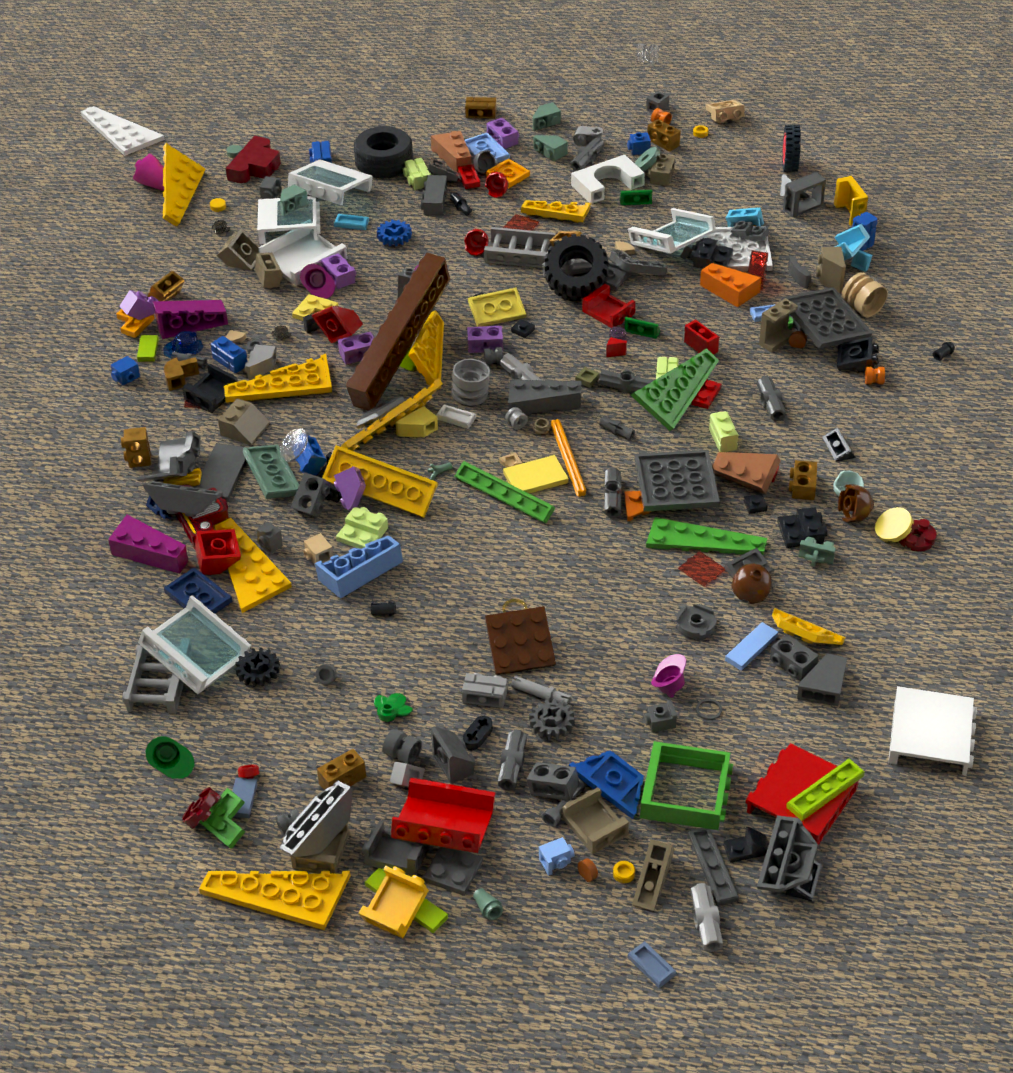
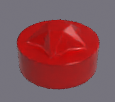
(248, 771)

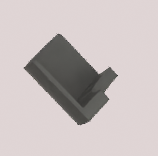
(175, 458)

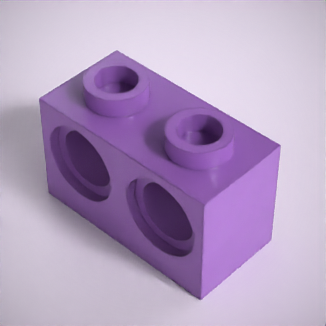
(503, 132)
(339, 270)
(484, 337)
(354, 347)

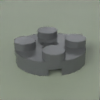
(696, 630)

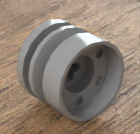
(470, 382)

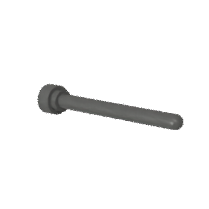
(553, 815)

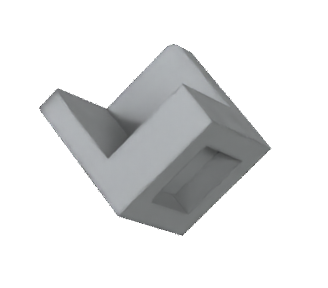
(403, 772)

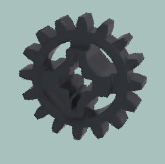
(257, 667)

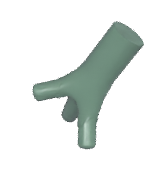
(437, 469)

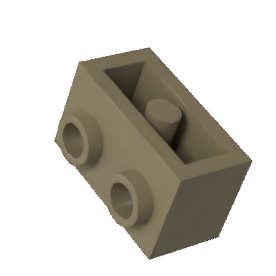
(662, 170)
(268, 270)

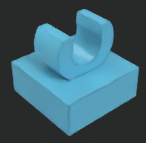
(861, 260)

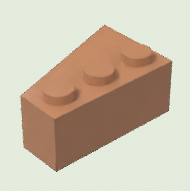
(452, 149)
(747, 469)

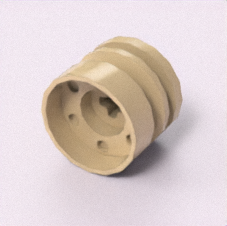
(864, 294)

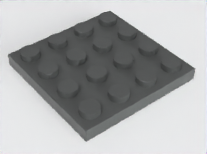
(827, 318)
(676, 480)

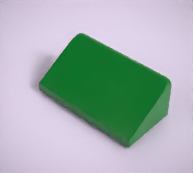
(636, 197)
(642, 328)

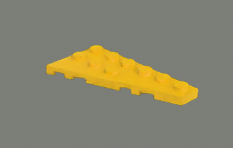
(180, 181)
(428, 349)
(394, 415)

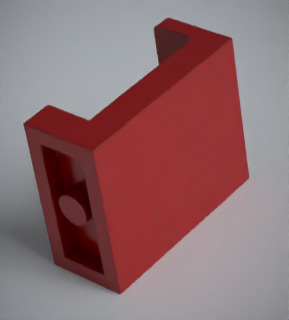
(606, 307)

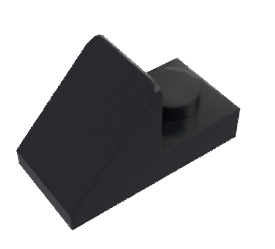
(750, 846)

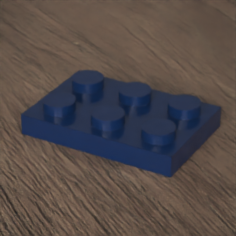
(201, 588)

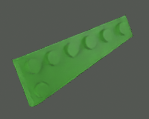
(675, 534)

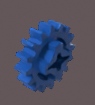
(394, 232)

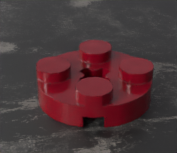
(927, 536)
(200, 809)

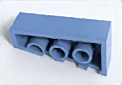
(359, 566)

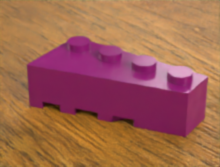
(188, 316)

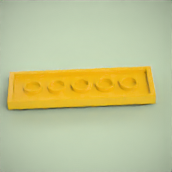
(384, 481)

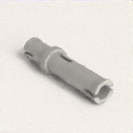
(540, 690)

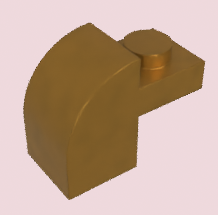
(177, 371)

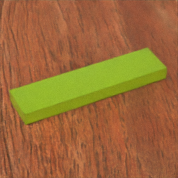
(825, 789)
(428, 914)

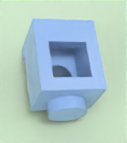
(555, 855)

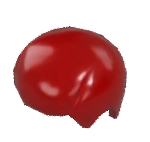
(497, 184)
(476, 241)

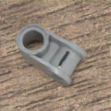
(588, 135)

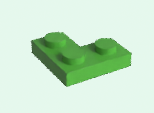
(220, 819)

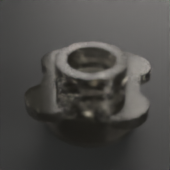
(220, 227)
(281, 333)

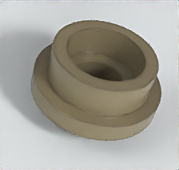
(541, 426)

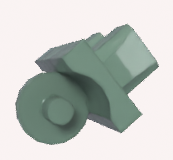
(816, 552)

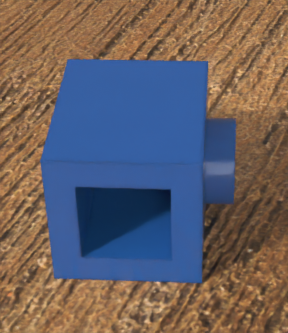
(639, 143)
(125, 370)

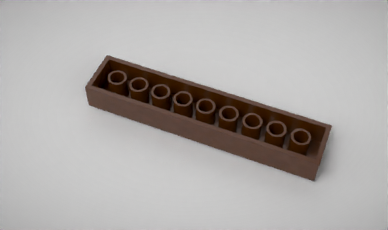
(398, 332)

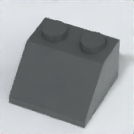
(451, 754)

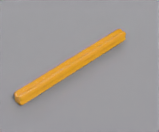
(568, 458)

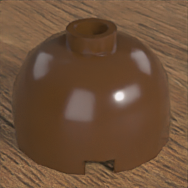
(857, 500)
(752, 583)

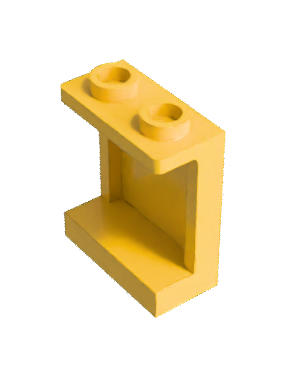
(850, 195)
(395, 902)

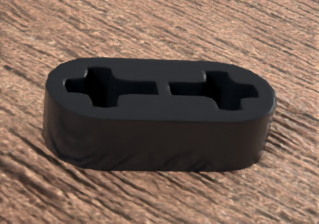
(481, 734)

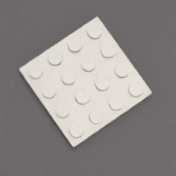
(742, 248)

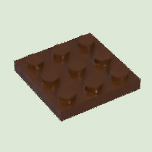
(520, 640)

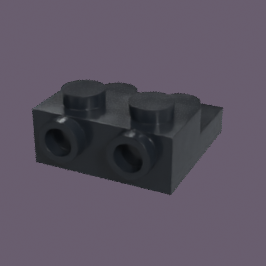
(708, 252)
(858, 354)
(802, 525)

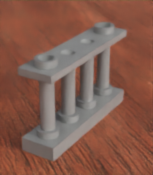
(514, 256)
(174, 684)

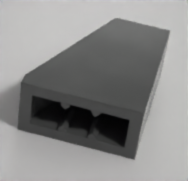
(824, 681)

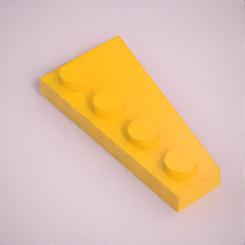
(556, 210)

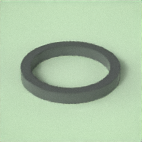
(706, 717)

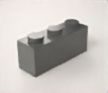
(434, 195)

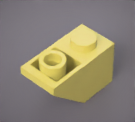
(417, 424)

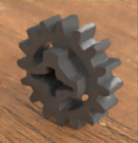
(551, 719)

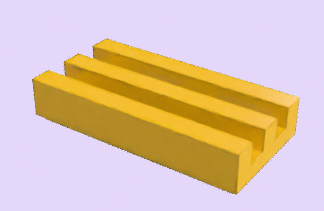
(193, 478)

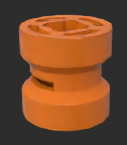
(663, 116)
(875, 375)

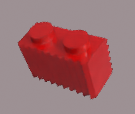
(701, 337)

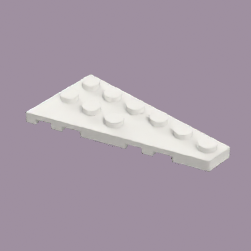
(120, 132)

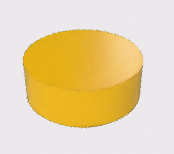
(700, 131)
(217, 205)
(624, 872)

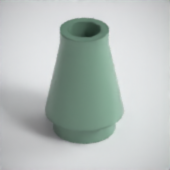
(488, 905)

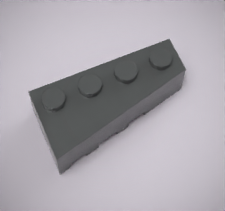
(544, 395)

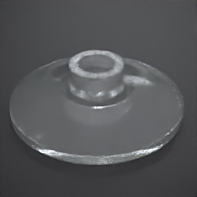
(293, 444)

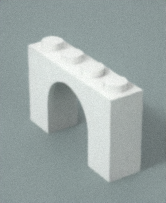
(620, 168)

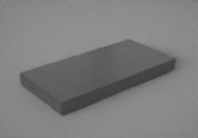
(223, 469)

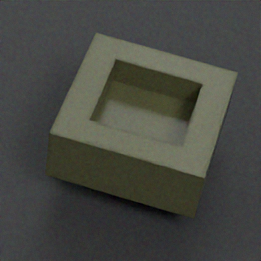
(587, 377)

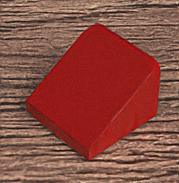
(616, 347)

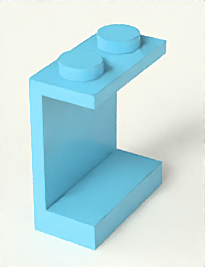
(852, 240)

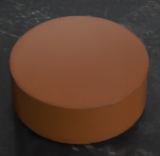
(797, 339)
(587, 869)

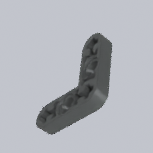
(628, 264)

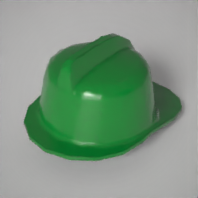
(169, 757)

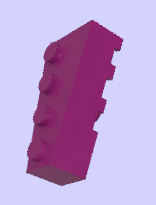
(147, 546)

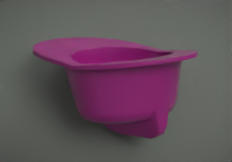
(317, 281)
(670, 675)

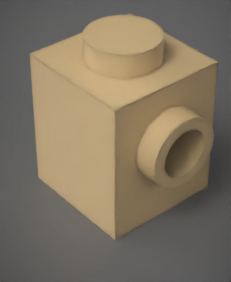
(317, 549)

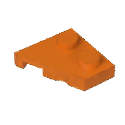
(633, 504)

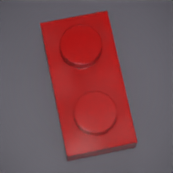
(469, 176)
(707, 394)

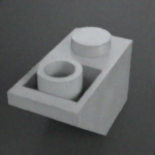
(261, 360)

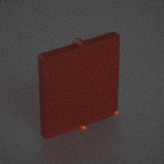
(521, 223)
(701, 568)

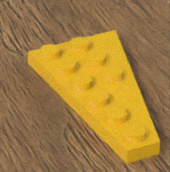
(287, 381)
(254, 575)
(285, 894)

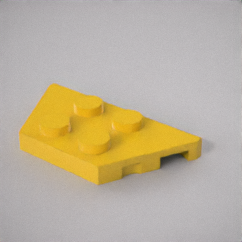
(808, 631)

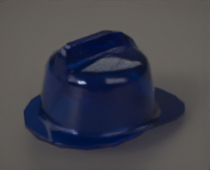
(183, 343)

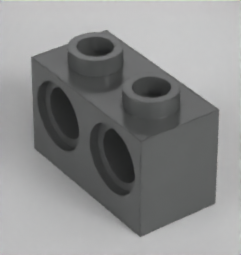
(306, 494)
(793, 657)
(553, 781)

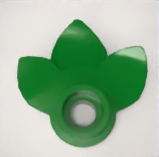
(391, 706)

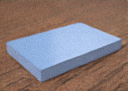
(486, 142)

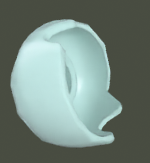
(846, 478)

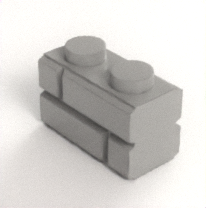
(484, 690)

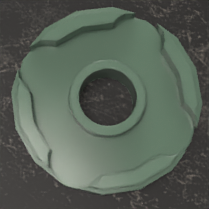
(648, 158)

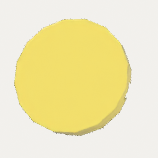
(894, 525)

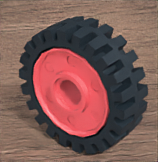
(791, 148)

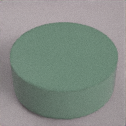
(233, 150)

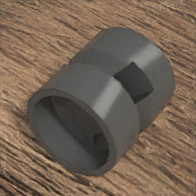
(402, 746)

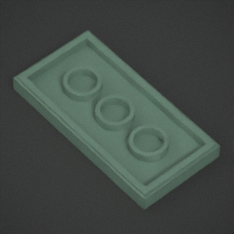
(271, 471)

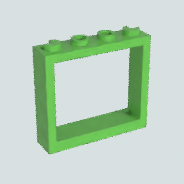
(690, 757)

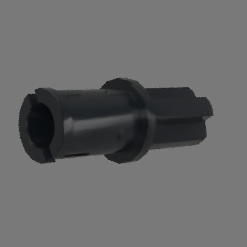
(460, 203)

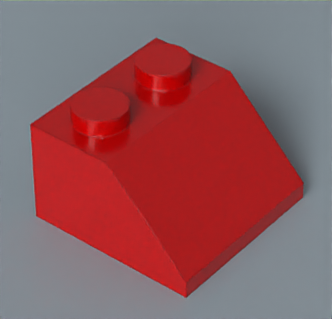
(337, 322)
(216, 550)

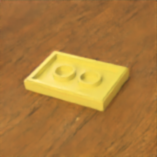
(497, 307)
(536, 474)

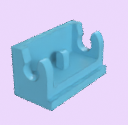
(748, 215)

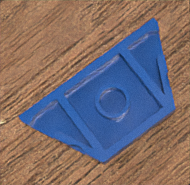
(615, 779)

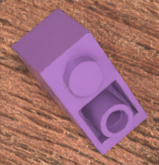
(138, 305)
(351, 486)

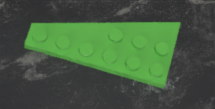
(675, 390)

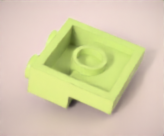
(362, 527)

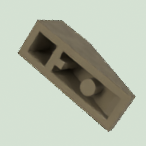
(653, 874)

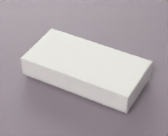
(456, 416)

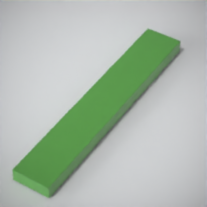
(505, 492)

